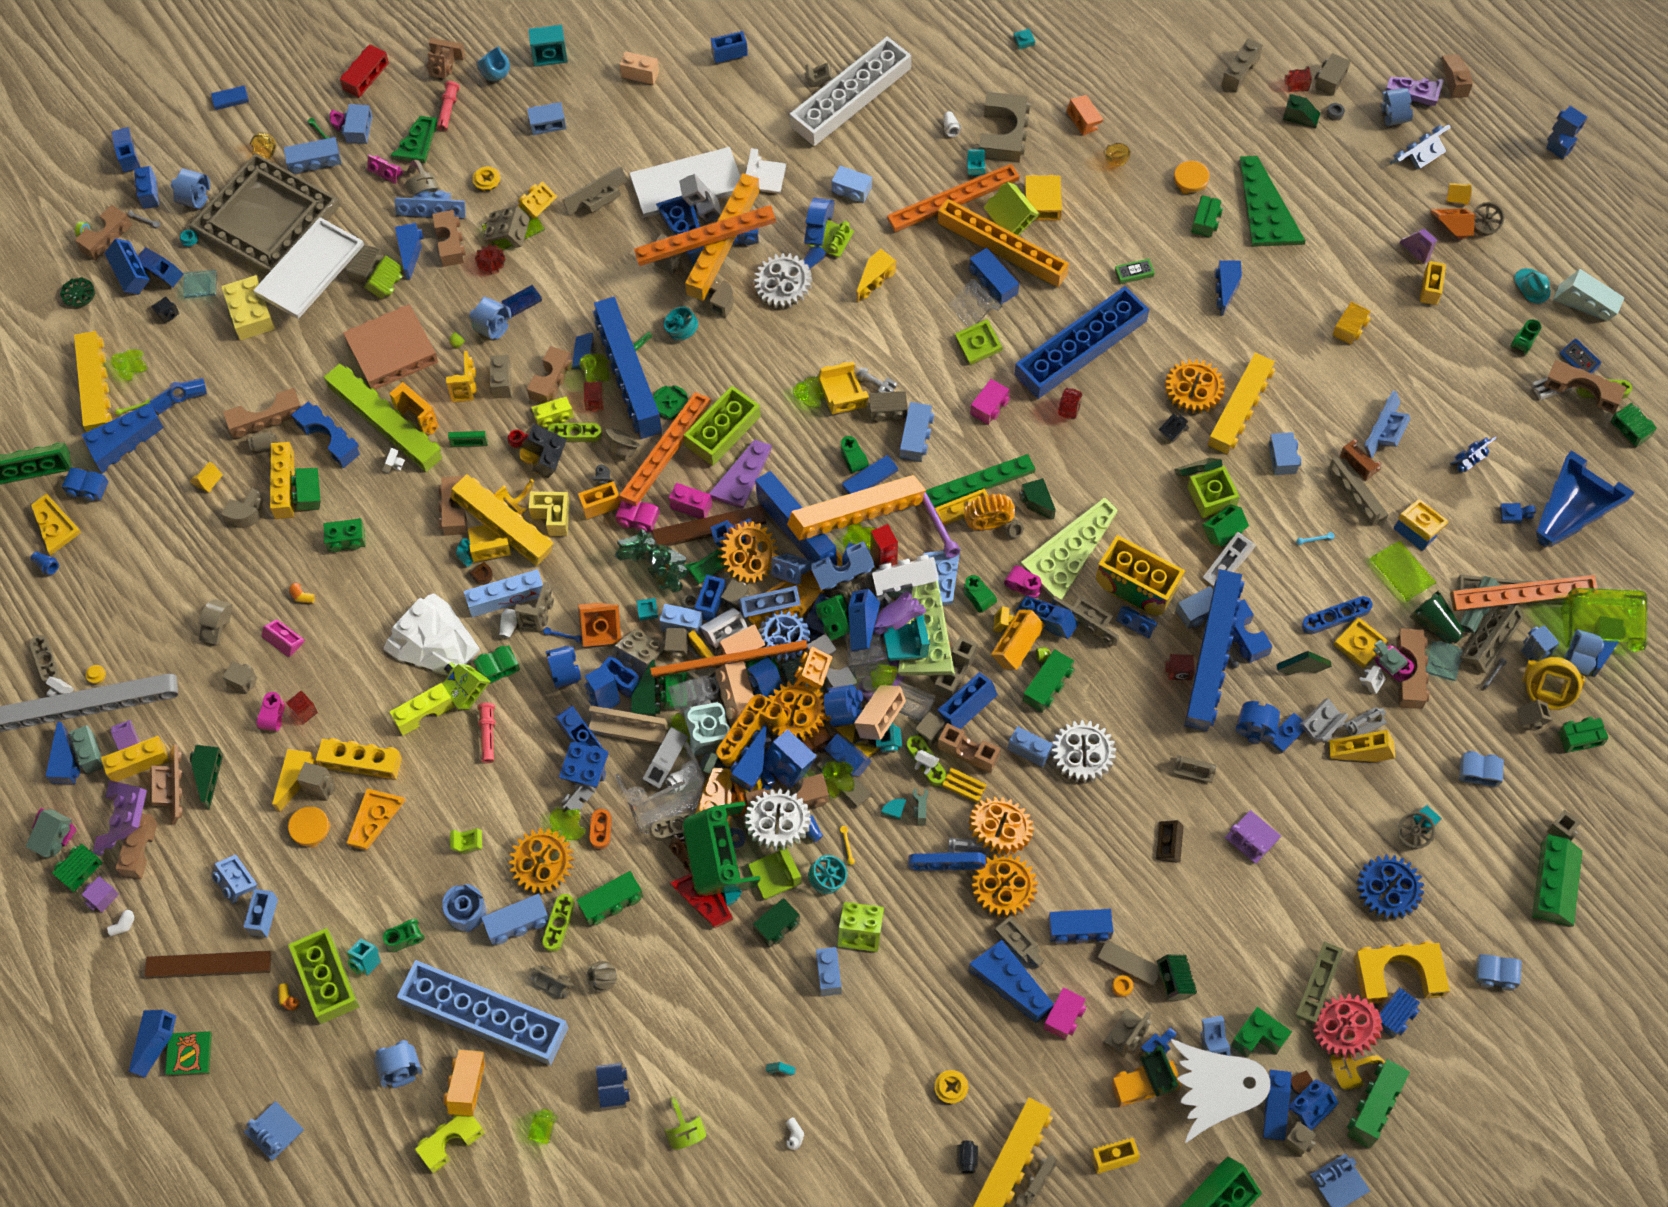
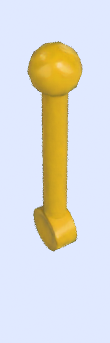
(844, 830)

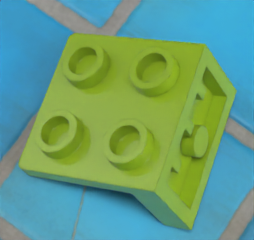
(776, 873)
(860, 926)

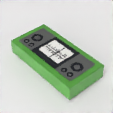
(1134, 271)

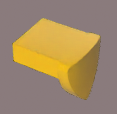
(1459, 193)
(207, 477)

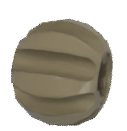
(601, 976)

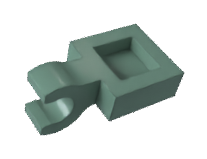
(1390, 660)
(920, 810)

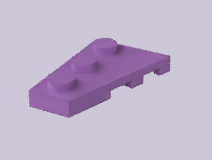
(1420, 91)

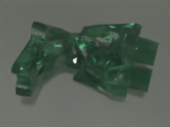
(666, 564)

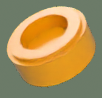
(1122, 986)

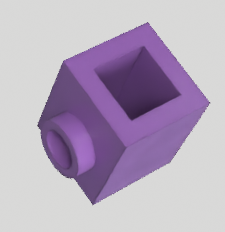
(124, 735)
(99, 894)

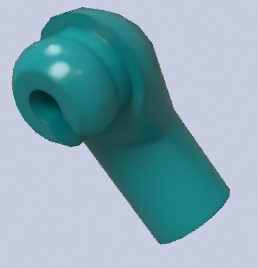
(463, 551)

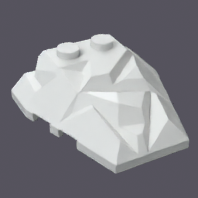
(431, 636)

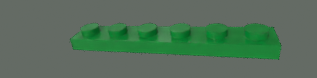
(982, 479)

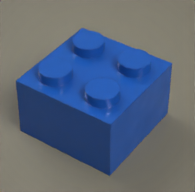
(788, 759)

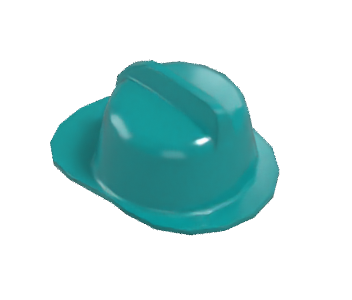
(1533, 285)

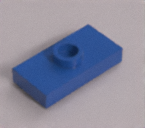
(1287, 733)

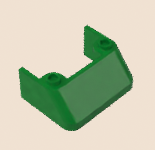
(707, 873)

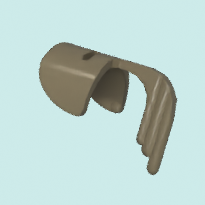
(414, 187)

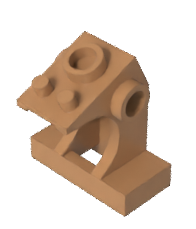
(441, 60)

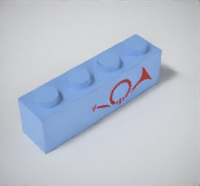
(504, 593)

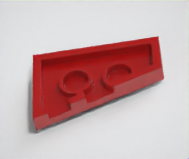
(710, 907)

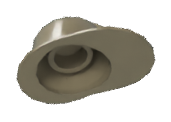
(622, 443)

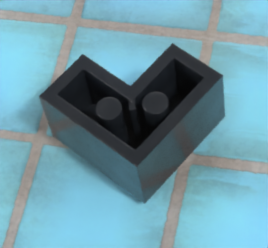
(547, 447)

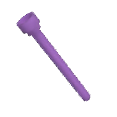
(950, 547)

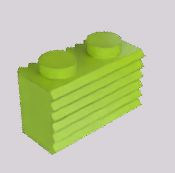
(383, 277)

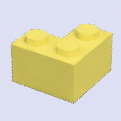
(554, 508)

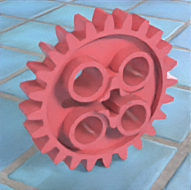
(1348, 1026)

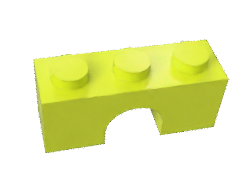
(410, 713)
(433, 1148)

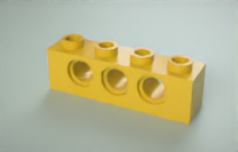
(281, 470)
(387, 768)

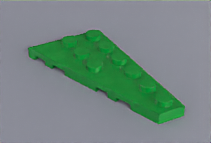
(1266, 212)

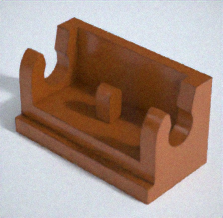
(1359, 460)

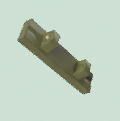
(1319, 982)

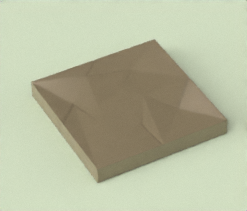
(262, 213)

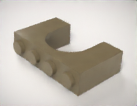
(1013, 108)

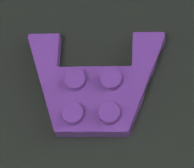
(126, 815)

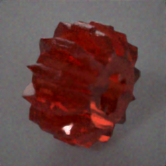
(490, 259)
(1070, 403)

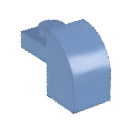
(1213, 1036)

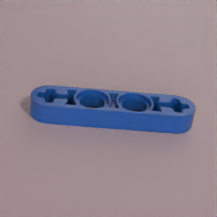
(1338, 617)
(946, 861)

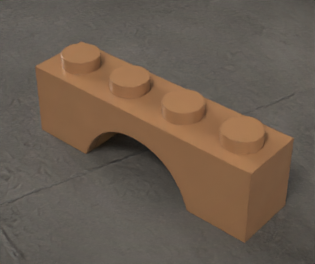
(1606, 393)
(244, 422)
(1413, 691)
(812, 791)

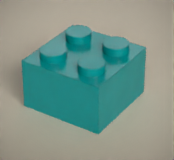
(548, 45)

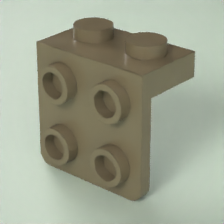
(508, 224)

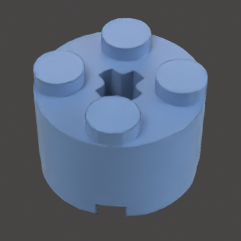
(1397, 106)
(190, 188)
(490, 318)
(468, 897)
(397, 1064)

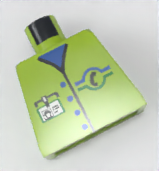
(464, 684)

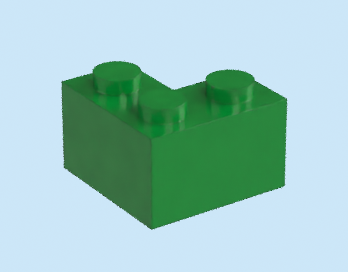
(1263, 1029)

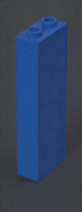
(779, 504)

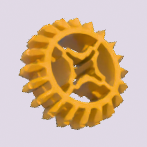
(989, 512)

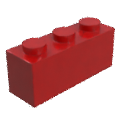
(364, 70)
(883, 546)

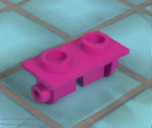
(383, 169)

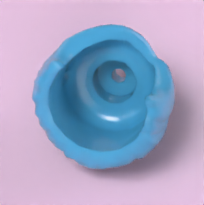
(494, 65)

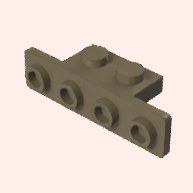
(596, 193)
(1091, 617)

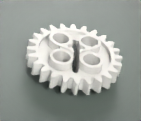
(783, 280)
(1101, 751)
(758, 818)

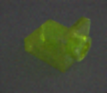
(542, 1126)

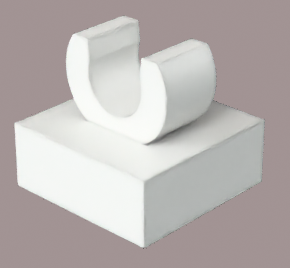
(393, 461)
(1374, 679)
(58, 687)
(926, 759)

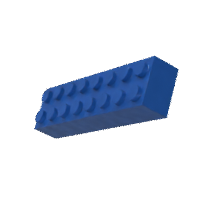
(1081, 342)
(627, 368)
(1213, 650)

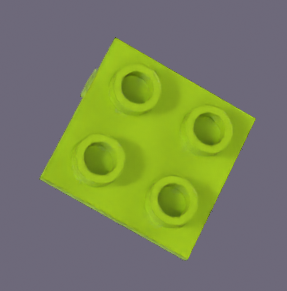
(836, 238)

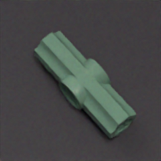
(1472, 617)

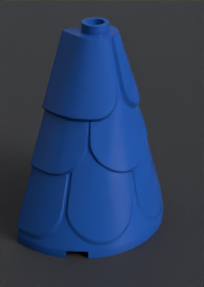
(1577, 501)

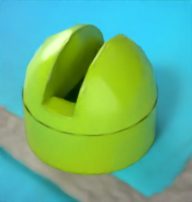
(456, 340)
(1042, 654)

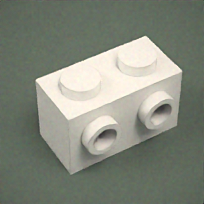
(723, 626)

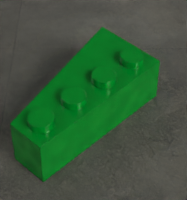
(1378, 1103)

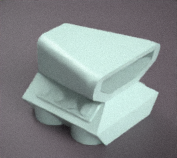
(706, 727)

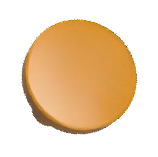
(1191, 176)
(308, 826)

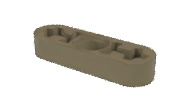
(38, 655)
(663, 824)

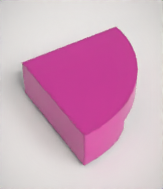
(337, 119)

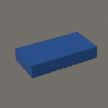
(230, 97)

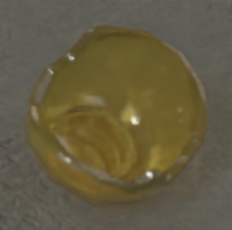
(263, 144)
(1117, 154)

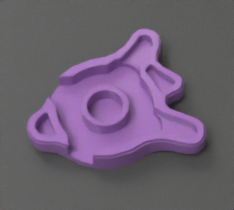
(898, 613)

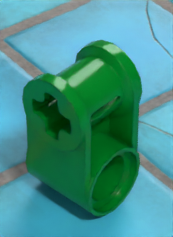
(1525, 338)
(853, 454)
(981, 596)
(404, 936)

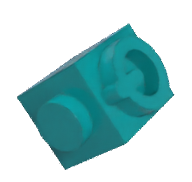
(891, 740)
(363, 957)

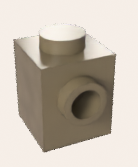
(733, 592)
(676, 642)
(240, 677)
(1534, 715)
(930, 728)
(1564, 826)
(1300, 1139)

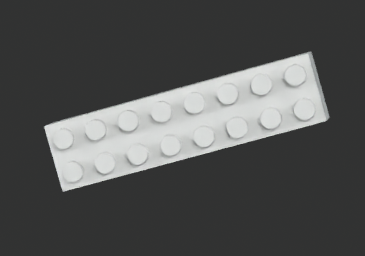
(850, 91)

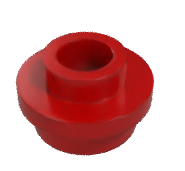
(513, 435)

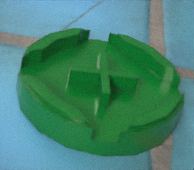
(670, 401)

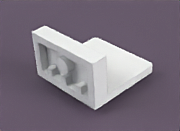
(769, 173)

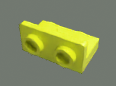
(553, 412)

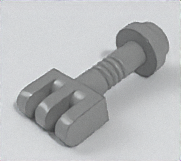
(886, 386)

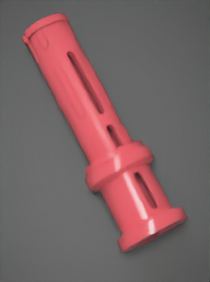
(448, 99)
(486, 724)

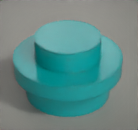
(188, 238)

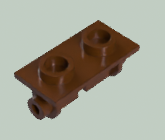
(679, 849)

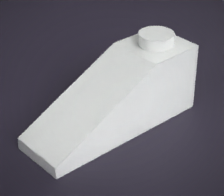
(1231, 557)

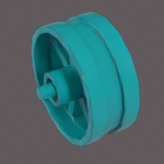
(679, 320)
(828, 873)

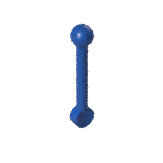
(547, 631)

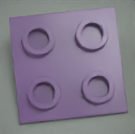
(1252, 836)

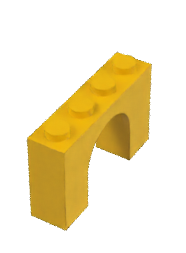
(1424, 958)

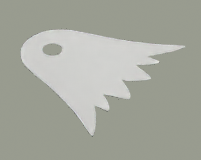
(1219, 1086)

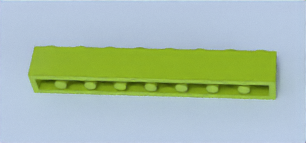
(383, 417)

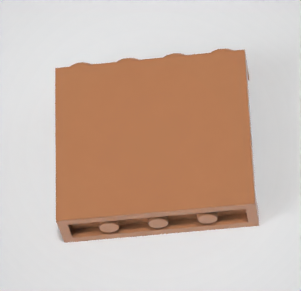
(391, 347)

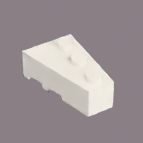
(905, 574)

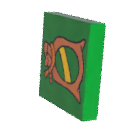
(189, 1053)

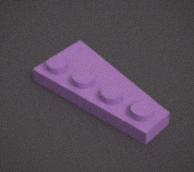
(740, 479)

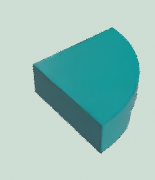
(894, 808)
(732, 897)
(780, 1067)

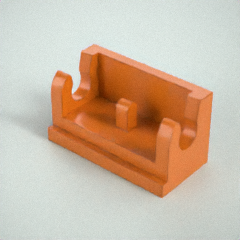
(1084, 114)

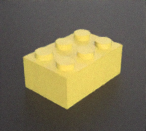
(247, 310)

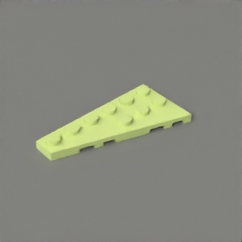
(1066, 553)
(939, 654)

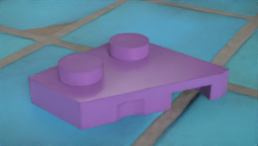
(1420, 245)

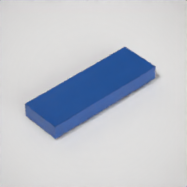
(871, 475)

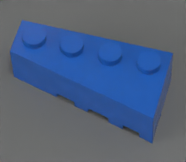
(679, 219)

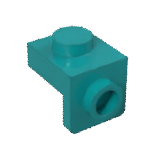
(976, 162)

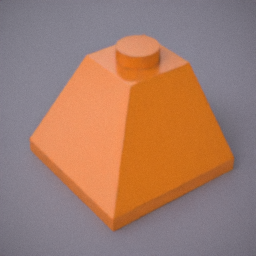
(1457, 221)
(599, 624)

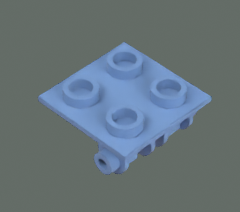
(273, 1130)
(1340, 1182)

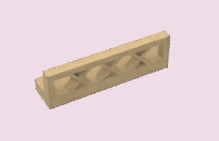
(628, 725)

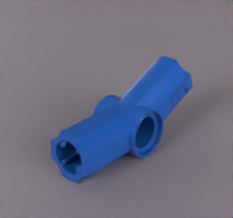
(189, 389)

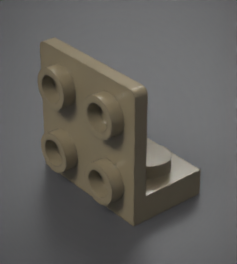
(535, 618)
(637, 651)
(1126, 1032)

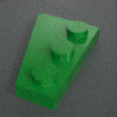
(418, 141)

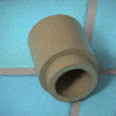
(262, 441)

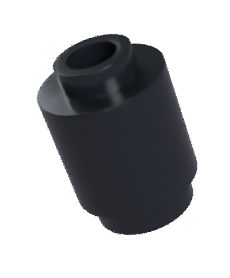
(967, 1157)

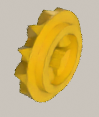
(486, 172)
(951, 1077)

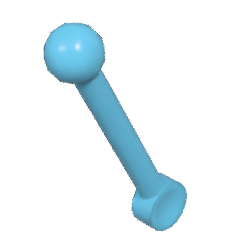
(1330, 536)

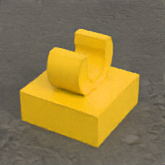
(1002, 619)

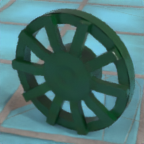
(77, 292)

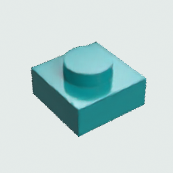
(1024, 39)
(647, 609)
(1431, 814)

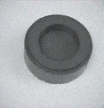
(1335, 111)

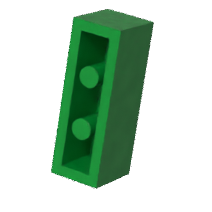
(1049, 681)
(725, 845)
(610, 898)

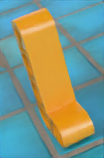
(730, 749)

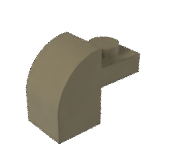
(722, 298)
(243, 514)
(212, 619)

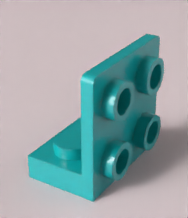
(908, 641)

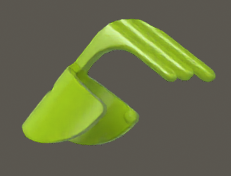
(694, 1136)

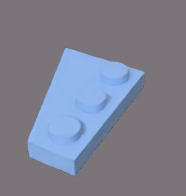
(947, 574)

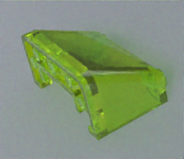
(1607, 613)

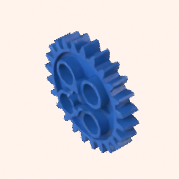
(1375, 875)

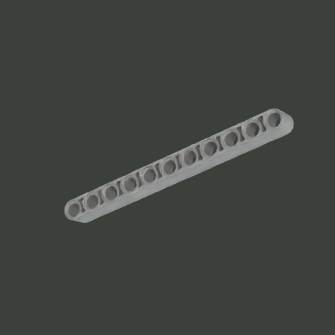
(88, 702)

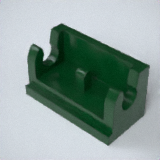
(1159, 1071)

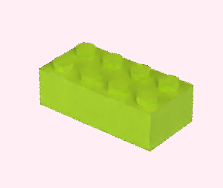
(722, 425)
(323, 976)

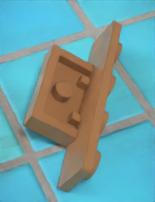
(165, 785)

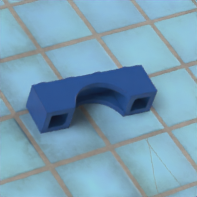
(311, 420)

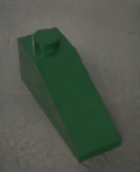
(206, 767)

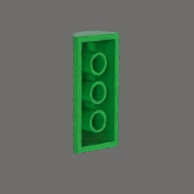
(34, 463)
(1557, 881)
(1225, 1187)

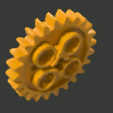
(1211, 391)
(734, 545)
(813, 713)
(1015, 830)
(525, 853)
(1019, 896)

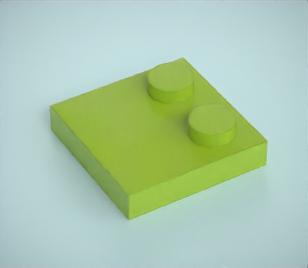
(979, 342)

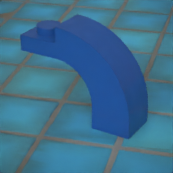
(818, 214)

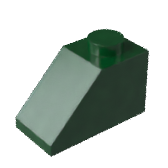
(1301, 111)
(1037, 498)

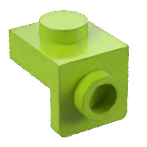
(466, 841)

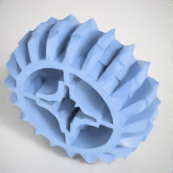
(793, 628)

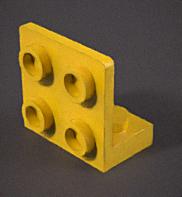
(463, 387)
(487, 544)

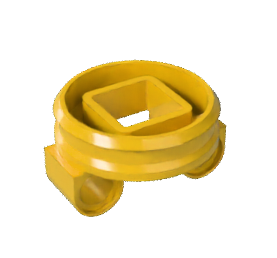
(1535, 675)

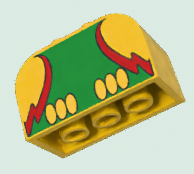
(1138, 576)

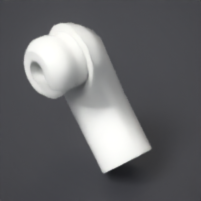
(123, 925)
(796, 1136)

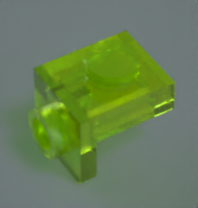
(883, 675)

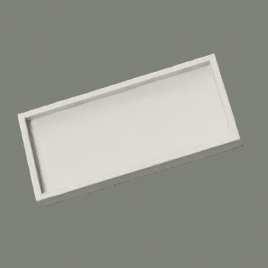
(661, 182)
(308, 268)

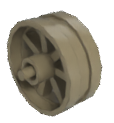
(1488, 218)
(1416, 830)

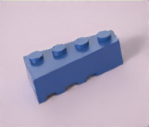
(121, 435)
(1011, 980)

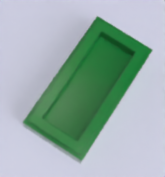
(468, 438)
(707, 566)

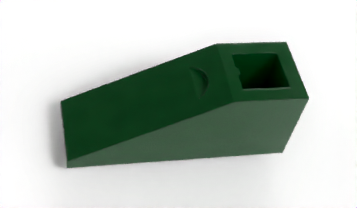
(644, 697)

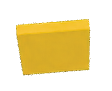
(1423, 520)
(1358, 642)

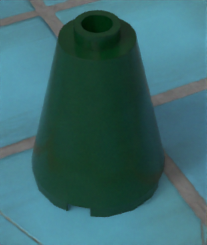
(1438, 618)

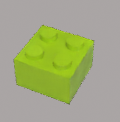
(1212, 491)

